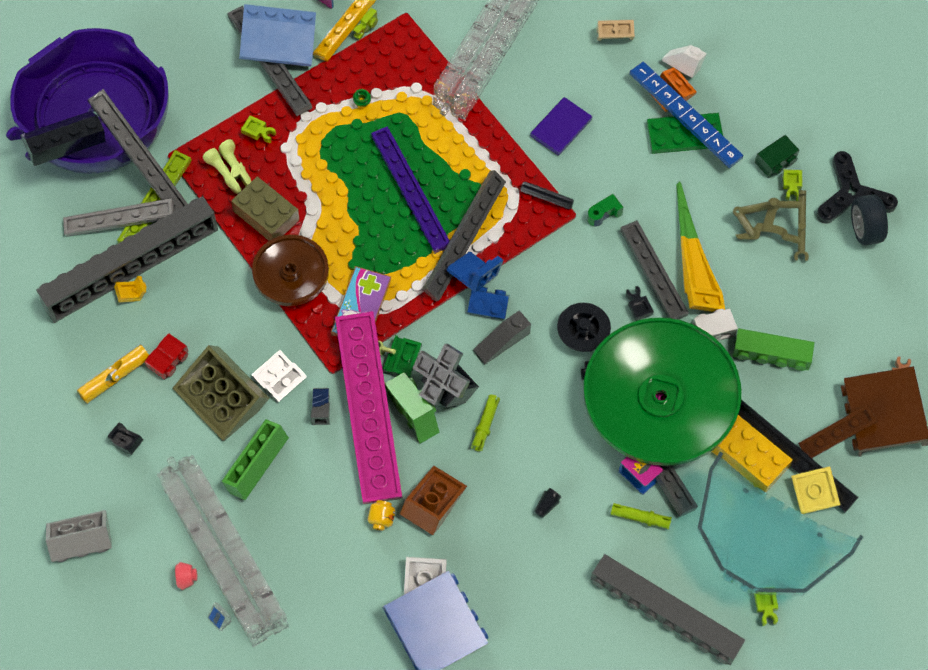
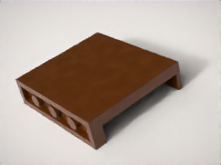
(895, 404)

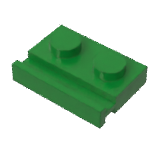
(404, 358)

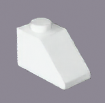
(686, 59)

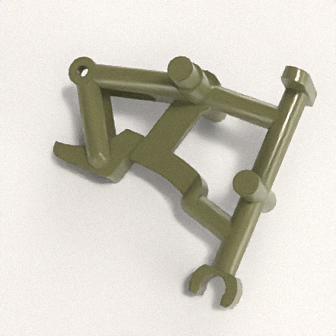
(772, 206)

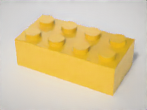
(753, 455)

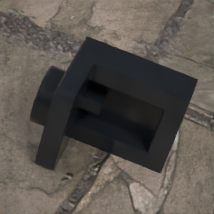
(124, 439)

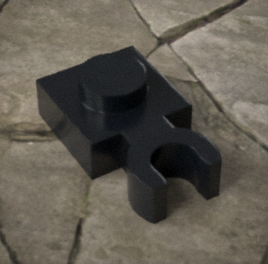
(639, 305)

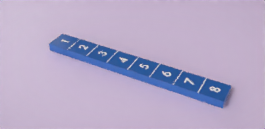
(686, 114)

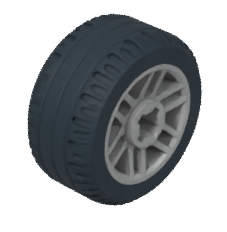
(869, 219)

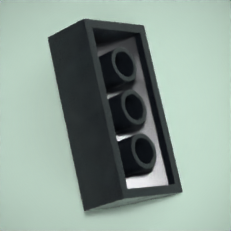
(63, 138)

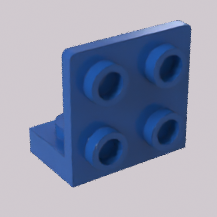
(475, 272)

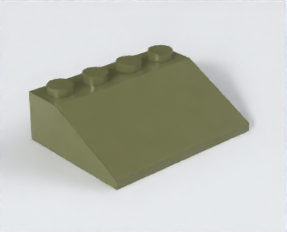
(220, 392)

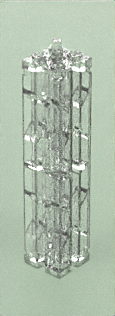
(480, 55)
(222, 549)

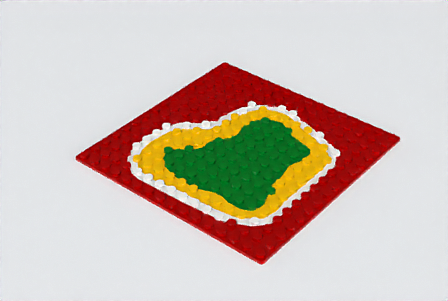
(347, 193)

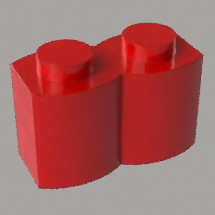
(167, 356)

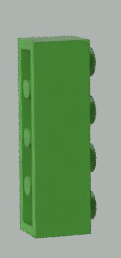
(773, 349)
(255, 459)

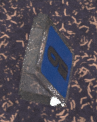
(219, 616)

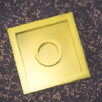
(815, 490)

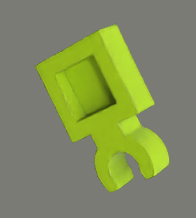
(368, 21)
(255, 128)
(793, 182)
(767, 604)

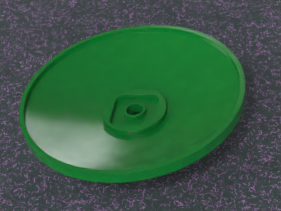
(666, 359)

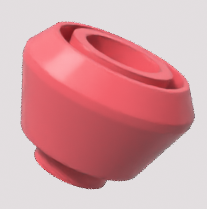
(185, 575)

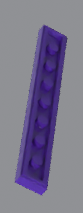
(410, 189)

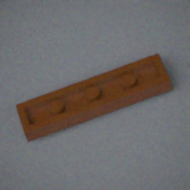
(838, 431)

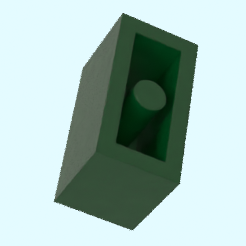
(777, 156)

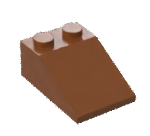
(432, 500)

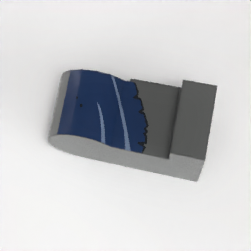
(320, 407)

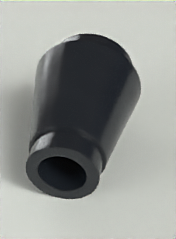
(547, 502)

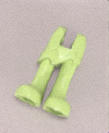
(238, 171)

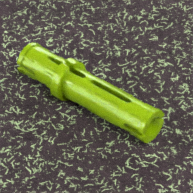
(483, 428)
(649, 518)

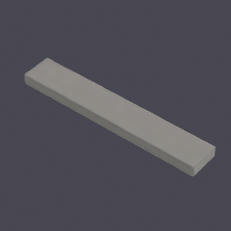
(117, 217)

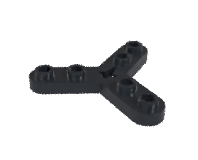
(843, 199)

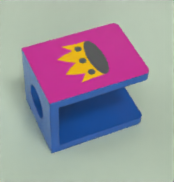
(639, 474)

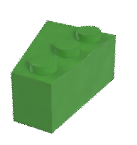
(415, 408)

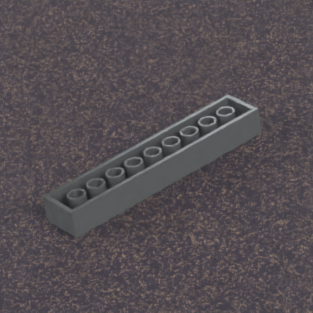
(127, 259)

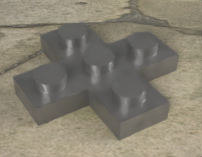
(441, 374)

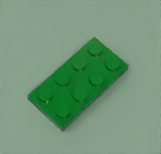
(671, 135)

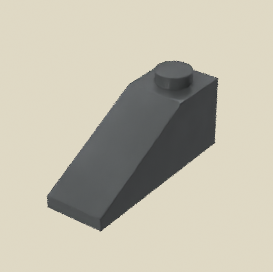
(503, 337)

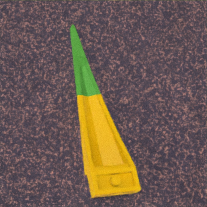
(698, 277)

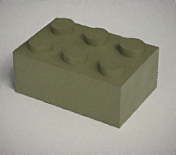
(265, 209)

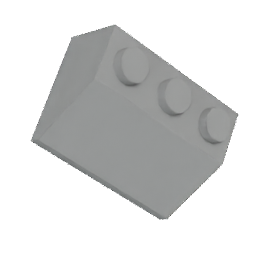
(78, 536)

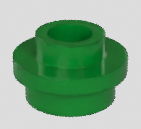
(361, 93)

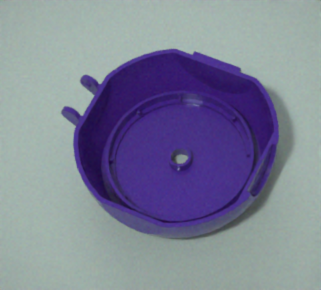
(74, 70)

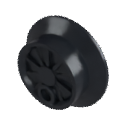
(583, 326)

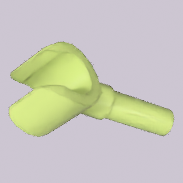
(383, 349)

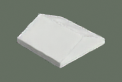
(422, 570)

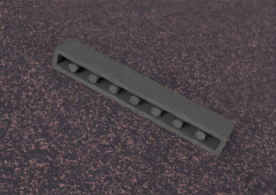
(667, 609)

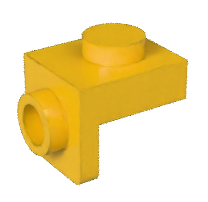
(131, 290)

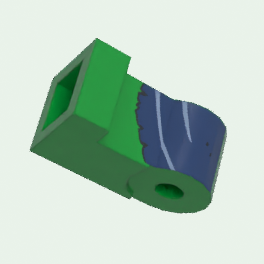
(603, 210)

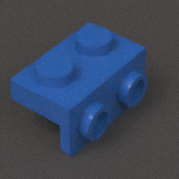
(489, 303)

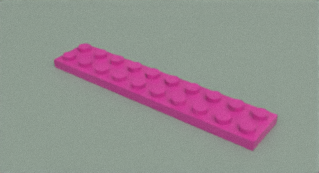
(368, 408)

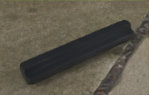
(547, 195)

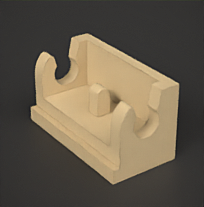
(615, 29)

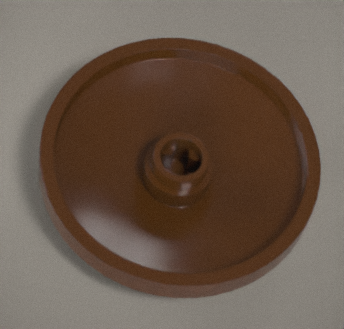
(290, 270)

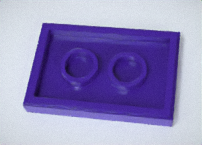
(561, 126)

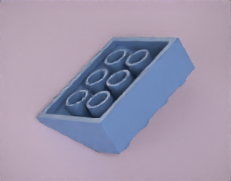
(277, 35)

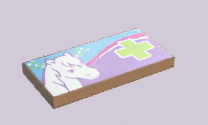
(363, 294)

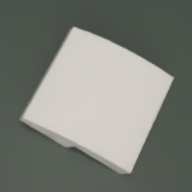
(278, 376)

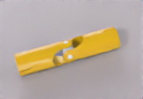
(118, 370)

